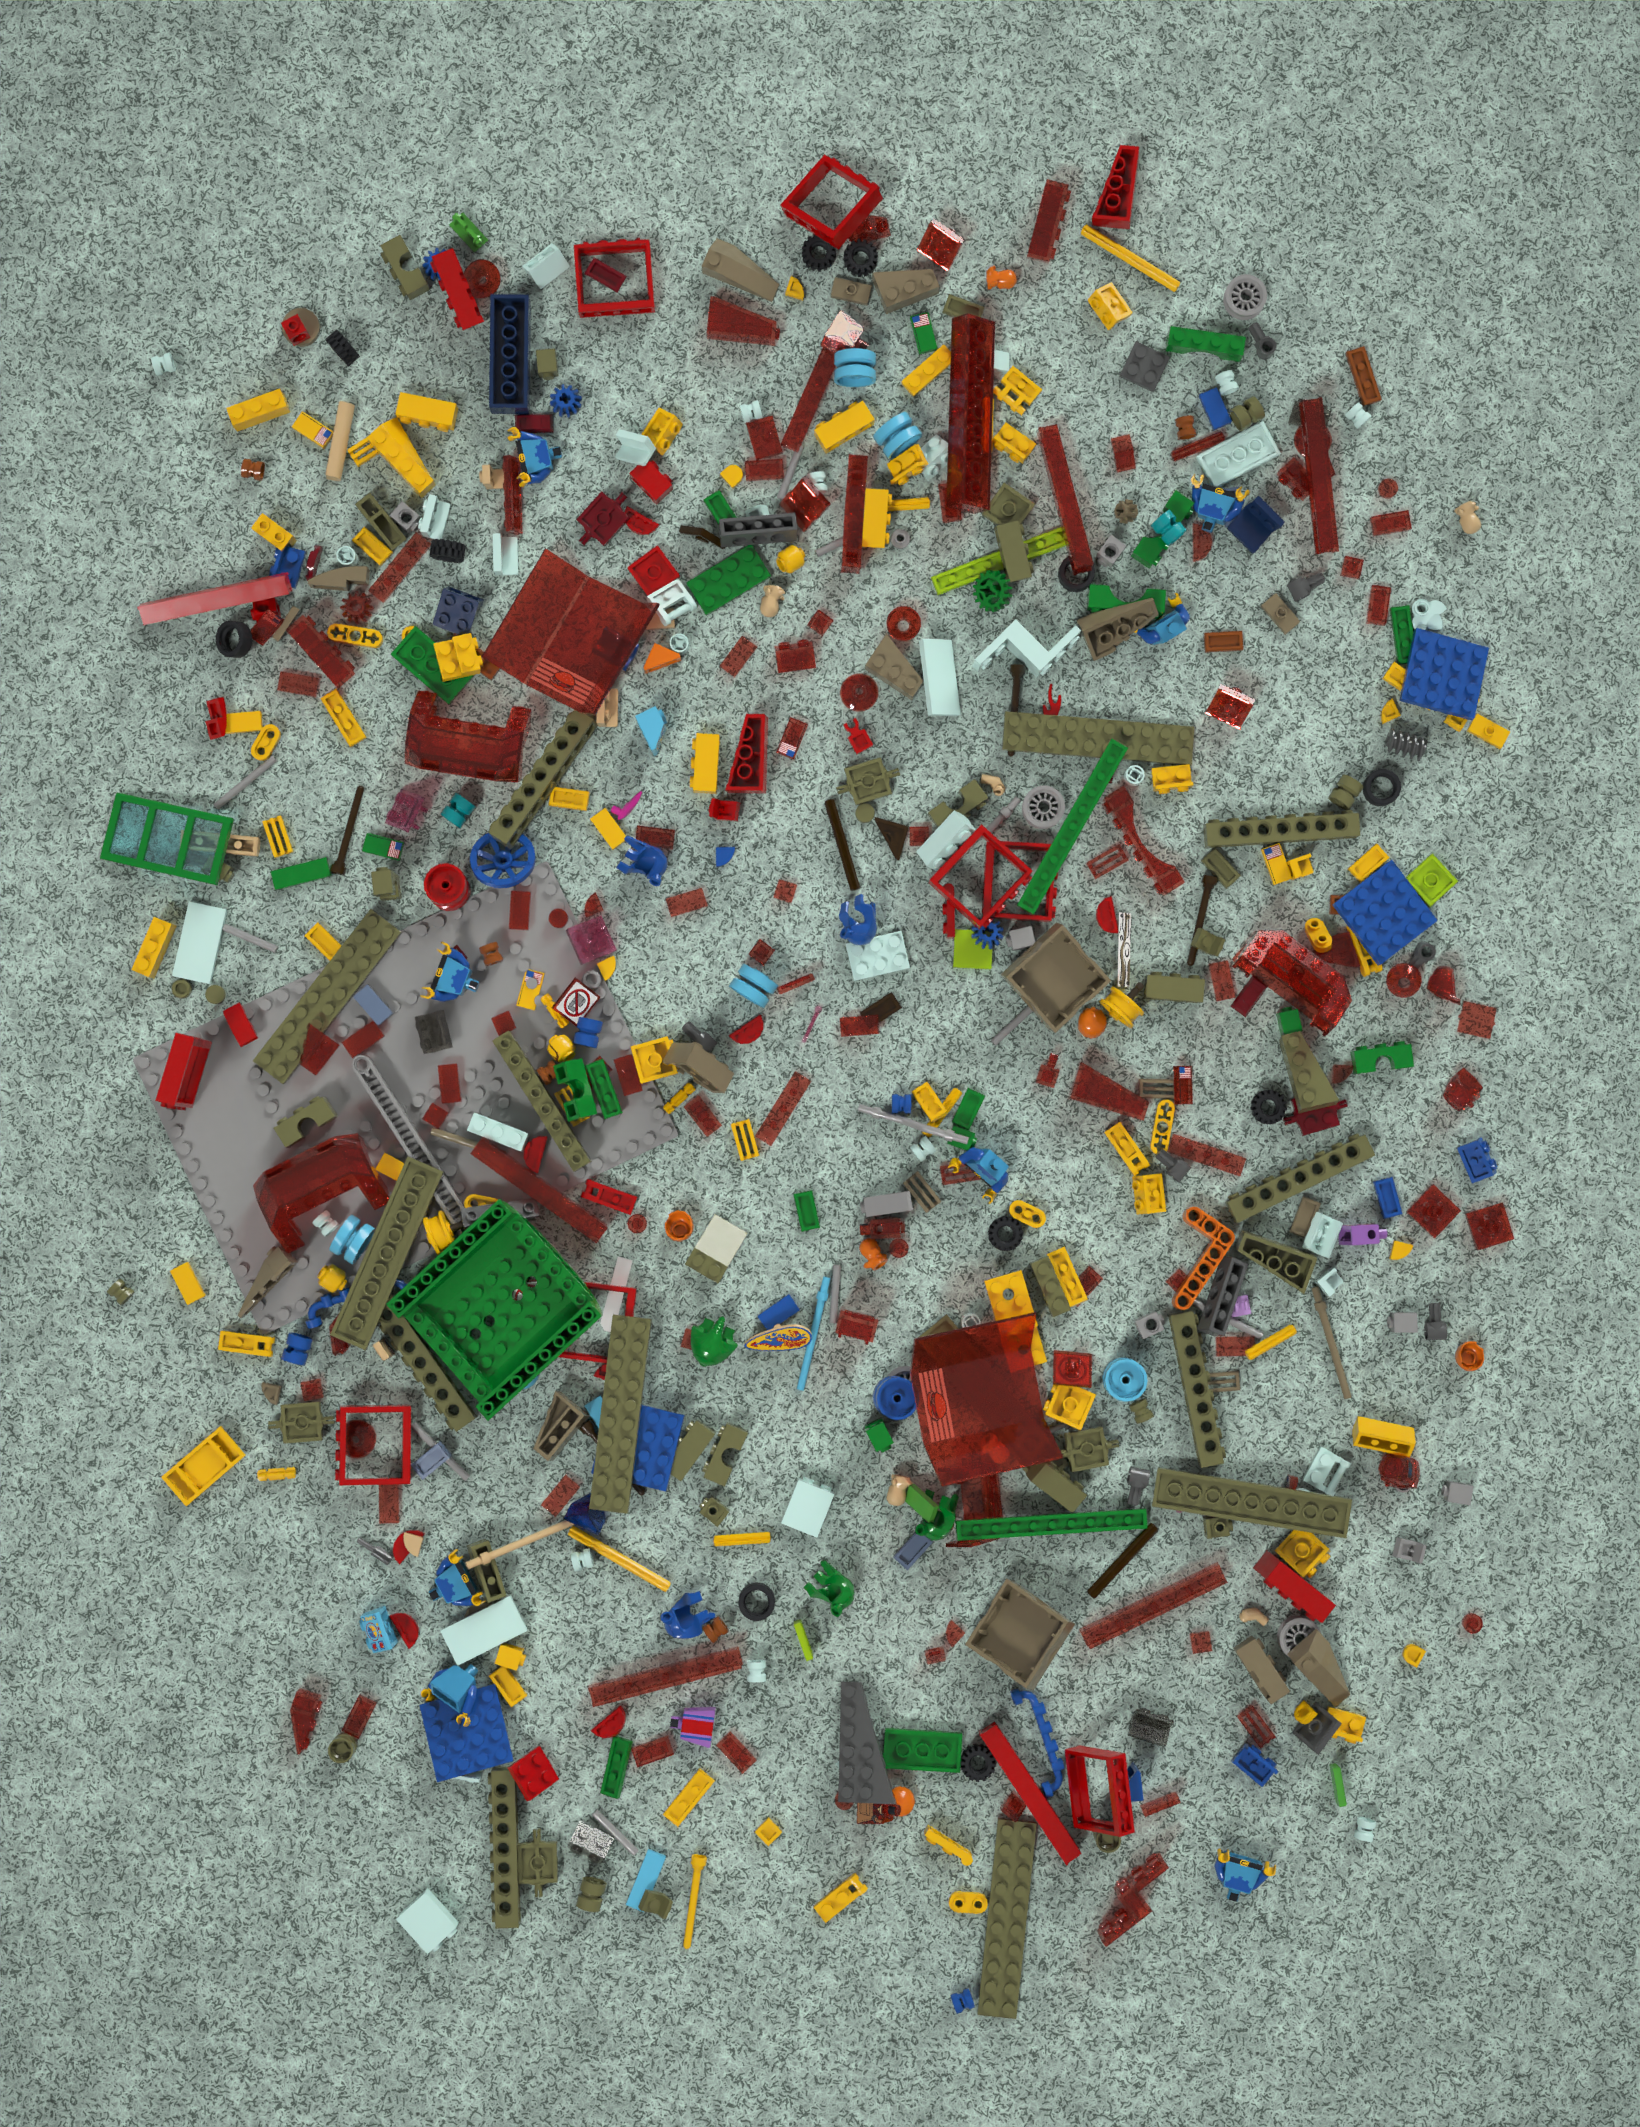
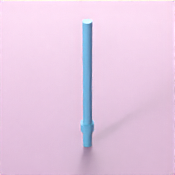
(822, 1296)

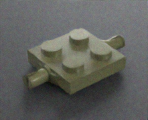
(868, 781)
(301, 1422)
(1087, 1449)
(537, 1862)

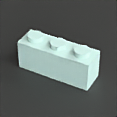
(945, 840)
(498, 1132)

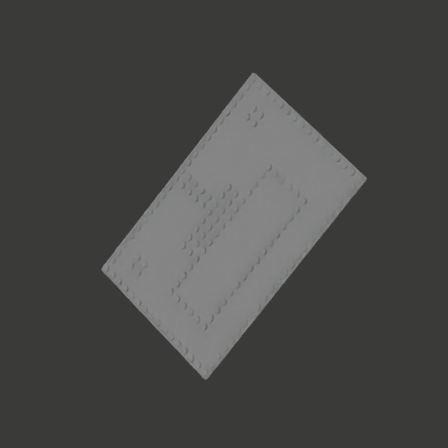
(230, 1129)

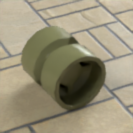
(1247, 413)
(1346, 791)
(342, 1748)
(1106, 1842)
(590, 1898)

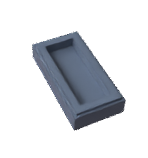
(373, 1005)
(431, 1460)
(912, 1550)

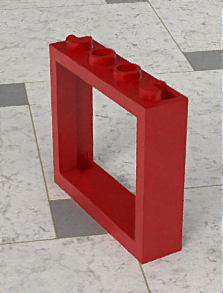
(854, 218)
(613, 308)
(988, 878)
(1011, 893)
(183, 1072)
(630, 1306)
(340, 1454)
(1118, 1787)

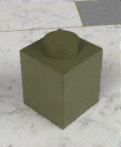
(547, 363)

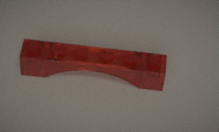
(854, 514)
(1121, 808)

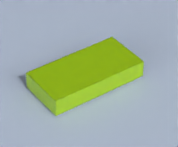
(803, 1640)

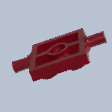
(603, 518)
(1315, 1120)

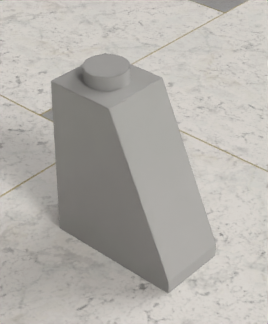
(886, 1204)

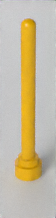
(698, 1863)

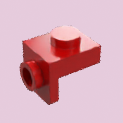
(724, 810)

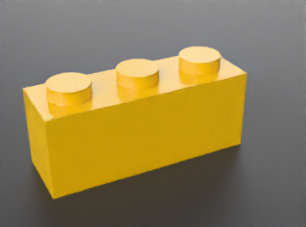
(258, 410)
(426, 412)
(843, 426)
(876, 518)
(705, 763)
(153, 947)
(1383, 1436)

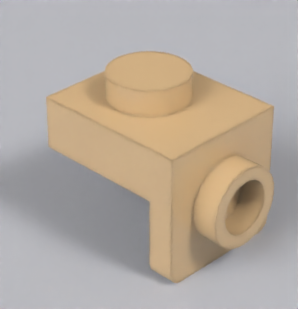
(491, 477)

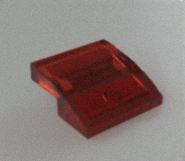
(806, 503)

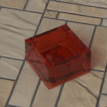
(856, 1325)

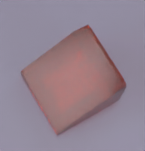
(935, 1655)
(1013, 1807)

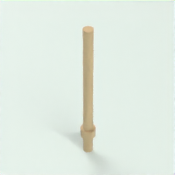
(485, 1558)

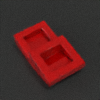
(217, 725)
(240, 1025)

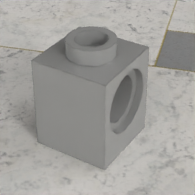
(400, 512)
(1113, 544)
(1020, 938)
(1402, 1322)
(1140, 1324)
(1457, 1492)

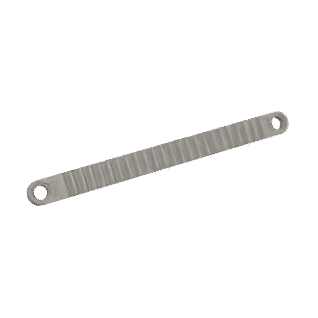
(407, 1135)

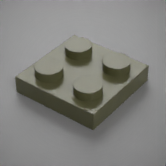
(1008, 506)

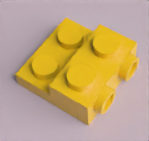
(458, 657)
(650, 1058)
(1069, 1405)
(1303, 1552)

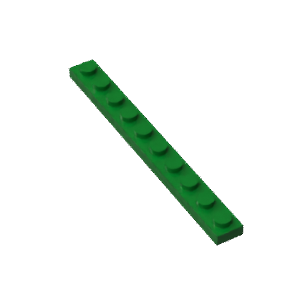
(1072, 826)
(1051, 1524)

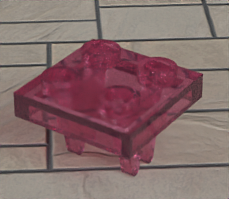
(405, 810)
(591, 940)

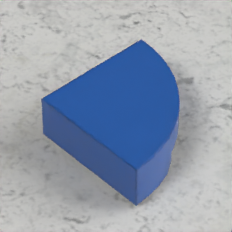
(724, 855)

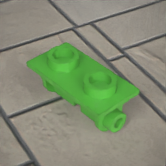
(468, 231)

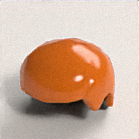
(1092, 1022)
(679, 1226)
(1469, 1356)
(905, 1799)

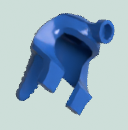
(648, 861)
(857, 932)
(679, 1620)

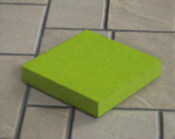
(1431, 880)
(968, 954)

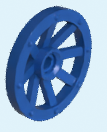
(500, 857)

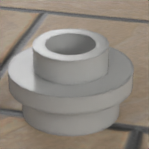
(900, 545)

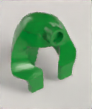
(709, 1343)
(943, 1521)
(839, 1592)

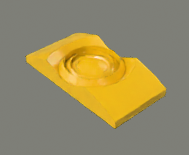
(203, 1466)

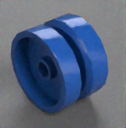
(885, 1392)

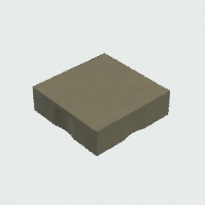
(1055, 977)
(1020, 1634)

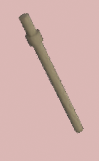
(1320, 1306)

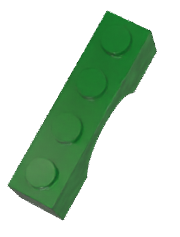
(1190, 340)
(1149, 549)
(1101, 598)

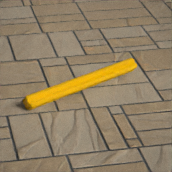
(1130, 258)
(619, 1558)

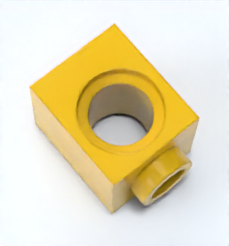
(510, 1656)

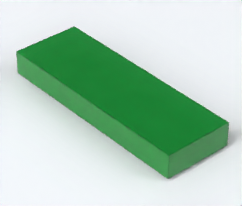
(1402, 632)
(301, 873)
(603, 1088)
(616, 1767)

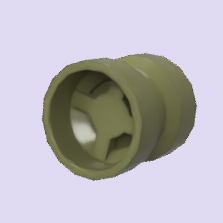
(120, 1292)
(1141, 1411)

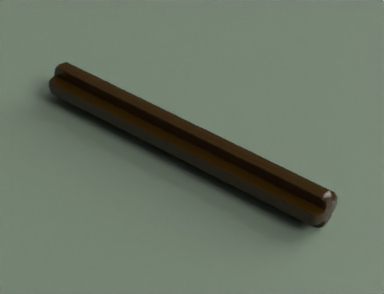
(842, 844)
(1122, 1560)

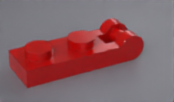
(949, 910)
(609, 1197)

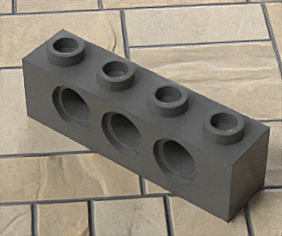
(758, 530)
(1222, 1296)

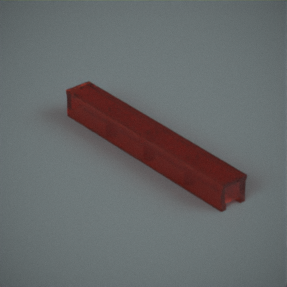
(1318, 476)
(1065, 499)
(539, 1189)
(1153, 1605)
(665, 1676)

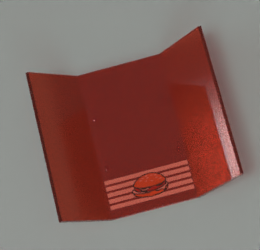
(568, 634)
(980, 1400)

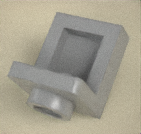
(1409, 1550)

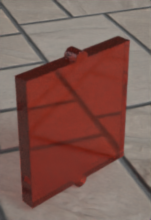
(1476, 1020)

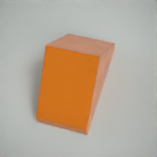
(660, 657)

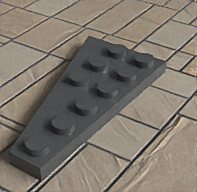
(860, 1755)

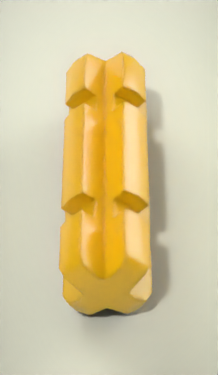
(547, 1000)
(677, 1099)
(276, 1474)

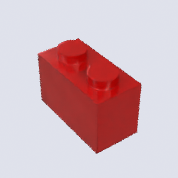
(652, 481)

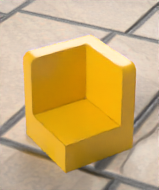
(1300, 866)

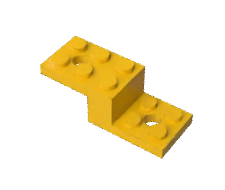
(1017, 1305)

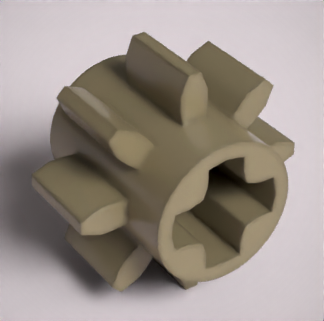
(1126, 511)

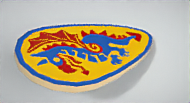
(780, 1338)

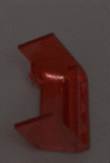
(980, 1500)

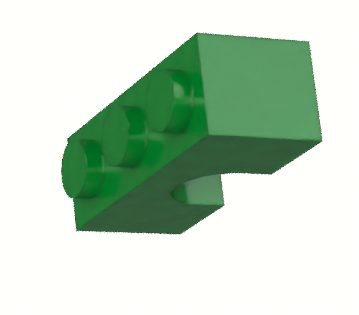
(1399, 1056)
(574, 1074)
(879, 1435)

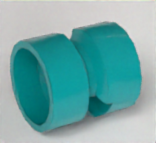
(1168, 527)
(458, 810)

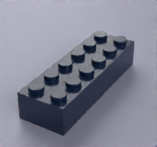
(509, 354)

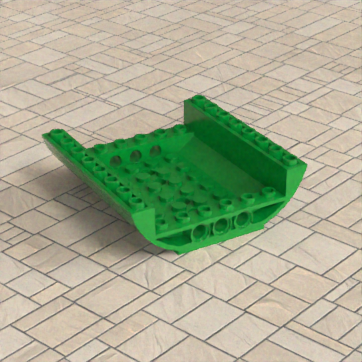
(478, 1280)

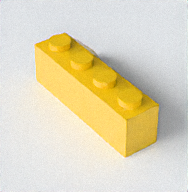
(398, 451)

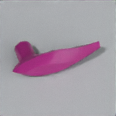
(629, 806)

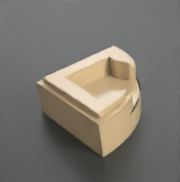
(413, 1543)

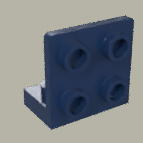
(1255, 524)
(456, 611)

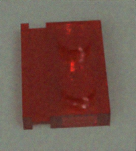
(764, 438)

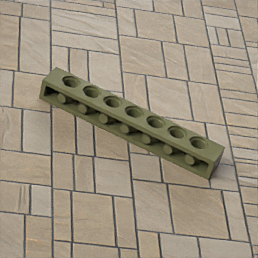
(543, 788)
(1349, 820)
(541, 1101)
(1362, 1152)
(432, 1365)
(1217, 1453)
(511, 1917)

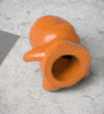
(1003, 279)
(872, 1252)

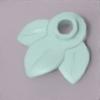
(1430, 617)

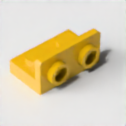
(1109, 305)
(662, 430)
(1013, 443)
(907, 464)
(273, 532)
(1171, 778)
(1149, 1194)
(1351, 1725)

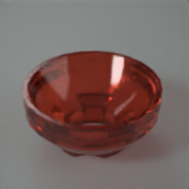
(906, 614)
(1400, 971)

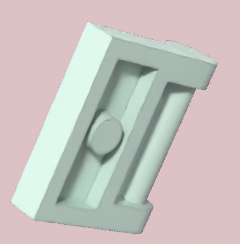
(667, 597)
(1320, 1468)

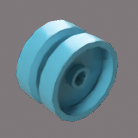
(854, 367)
(897, 435)
(754, 984)
(352, 1239)
(1113, 1376)

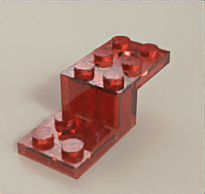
(1132, 1898)

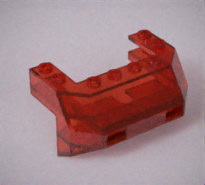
(465, 746)
(1295, 976)
(313, 1180)

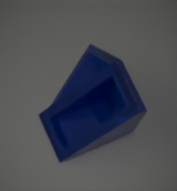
(586, 1518)

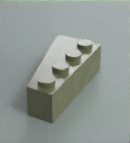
(1306, 1077)
(1280, 1259)

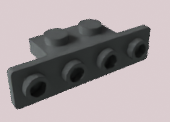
(526, 1207)

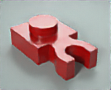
(859, 738)

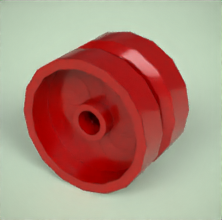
(447, 887)

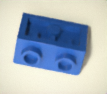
(289, 561)
(1477, 1160)

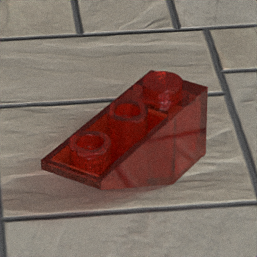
(302, 1715)

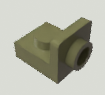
(1207, 942)
(655, 1903)

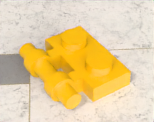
(1021, 386)

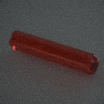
(1197, 446)

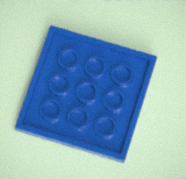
(1444, 674)
(1384, 912)
(656, 1447)
(467, 1749)

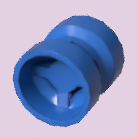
(901, 1103)
(966, 1998)

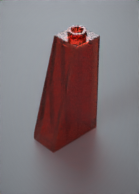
(738, 324)

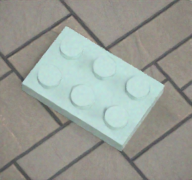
(879, 957)

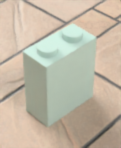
(808, 1506)
(428, 1921)

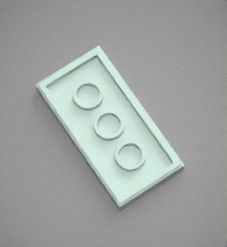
(1238, 455)
(939, 677)
(199, 942)
(483, 1630)

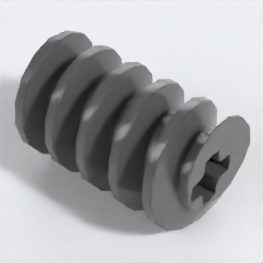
(1405, 744)

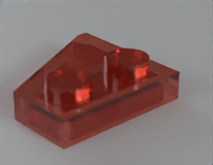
(1341, 952)
(316, 1049)

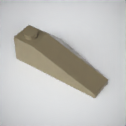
(733, 267)
(1111, 626)
(271, 1272)
(1317, 1662)

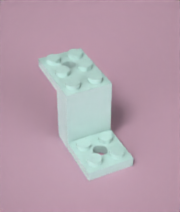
(1026, 649)

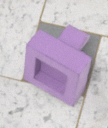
(1241, 1306)

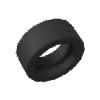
(1068, 585)
(245, 639)
(1381, 773)
(756, 1616)

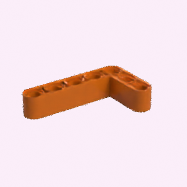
(1205, 1258)

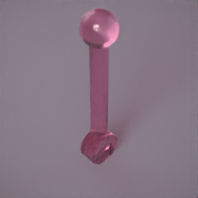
(818, 1009)

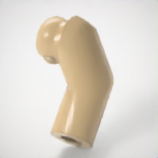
(995, 783)
(1253, 1614)

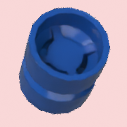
(587, 1032)
(297, 1348)

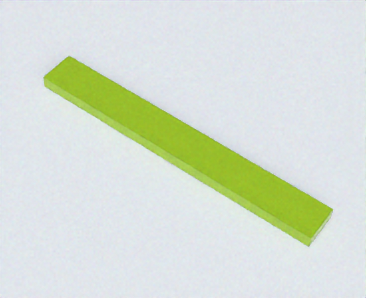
(970, 571)

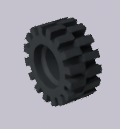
(860, 246)
(817, 263)
(342, 347)
(447, 550)
(1257, 1110)
(1005, 1245)
(986, 1771)

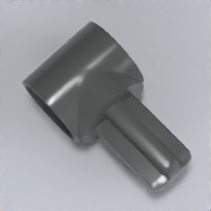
(1262, 340)
(1302, 587)
(1418, 959)
(697, 1036)
(1174, 1166)
(1435, 1328)
(1137, 1479)

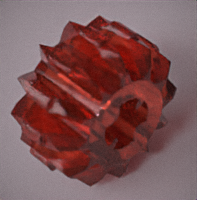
(362, 612)

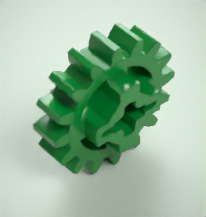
(997, 585)

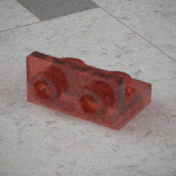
(1295, 477)
(795, 656)

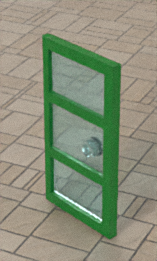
(167, 838)

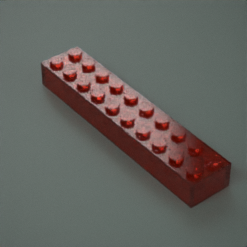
(970, 414)

